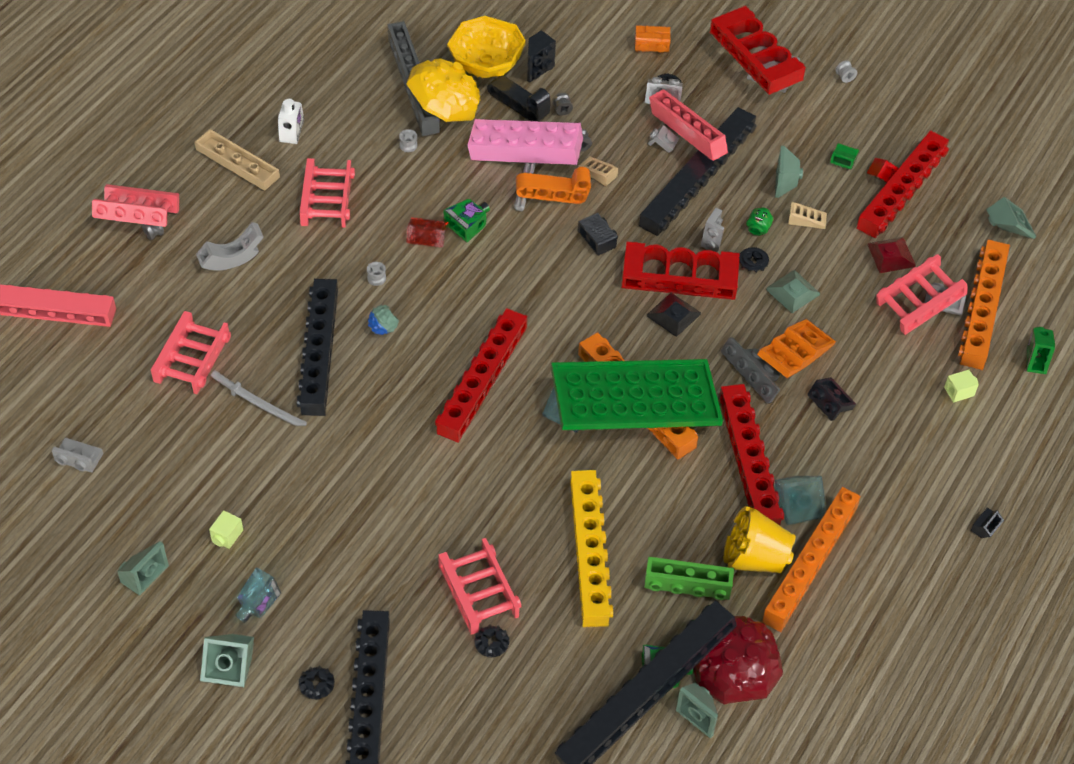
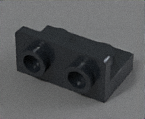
(830, 397)

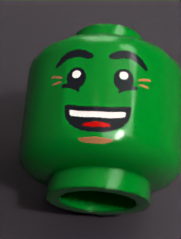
(759, 221)

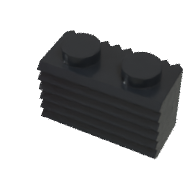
(597, 233)

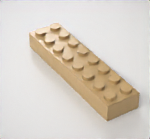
(237, 159)

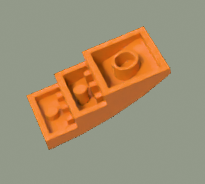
(796, 348)

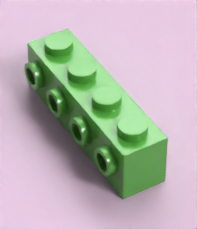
(689, 578)

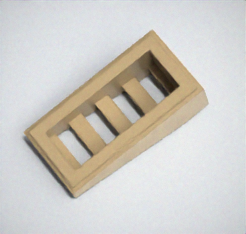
(606, 178)
(798, 213)

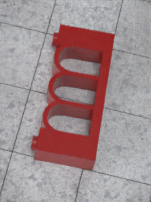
(772, 79)
(725, 263)

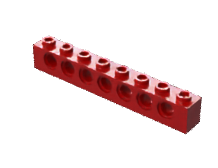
(903, 184)
(481, 375)
(749, 453)

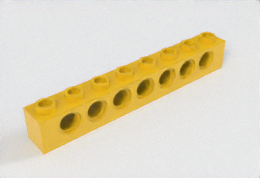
(592, 614)

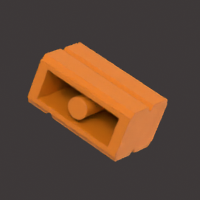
(652, 38)

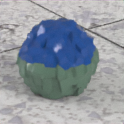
(382, 320)

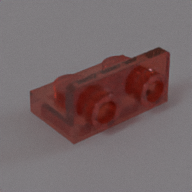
(426, 232)

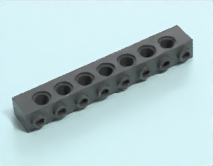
(406, 59)

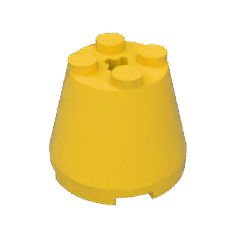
(758, 543)

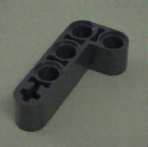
(530, 106)

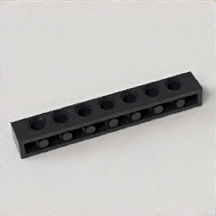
(318, 348)
(371, 623)

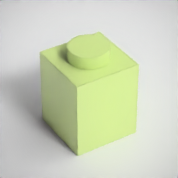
(961, 385)
(226, 529)

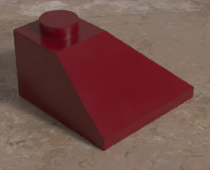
(891, 255)

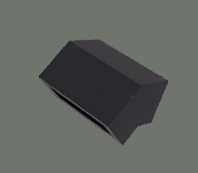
(987, 523)

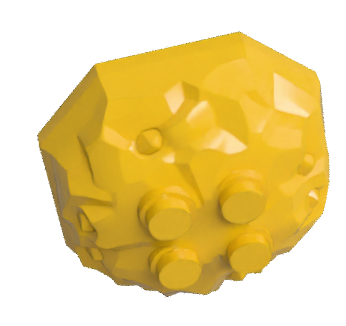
(486, 46)
(444, 90)

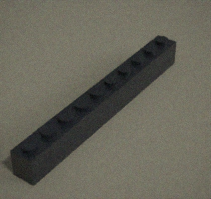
(694, 175)
(647, 687)

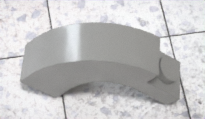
(232, 254)

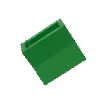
(844, 156)

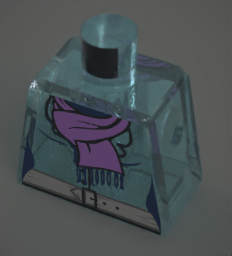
(257, 595)

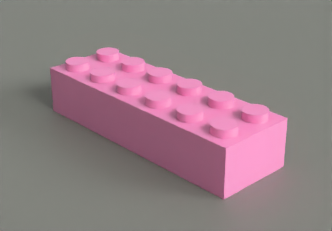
(525, 141)

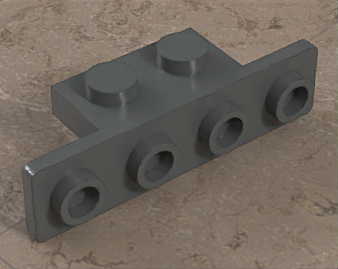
(753, 369)

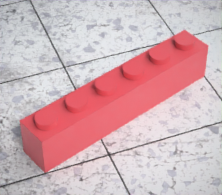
(688, 125)
(57, 305)

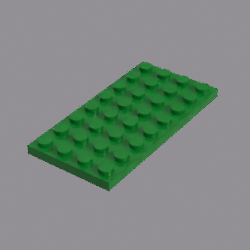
(635, 394)

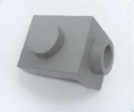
(664, 138)

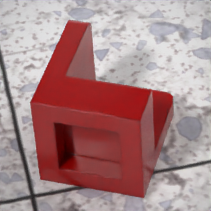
(882, 169)

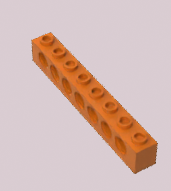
(984, 304)
(679, 444)
(811, 559)

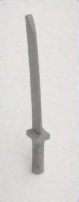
(237, 389)

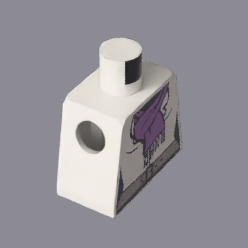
(291, 113)

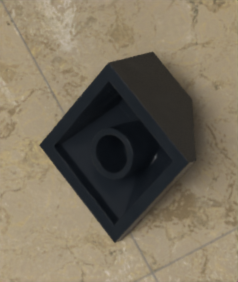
(673, 314)

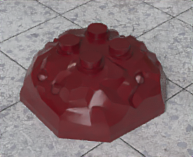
(742, 664)

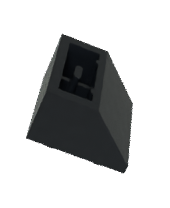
(540, 55)

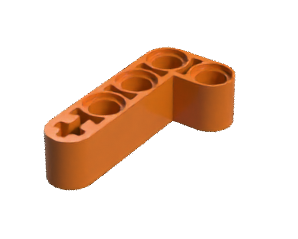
(555, 188)

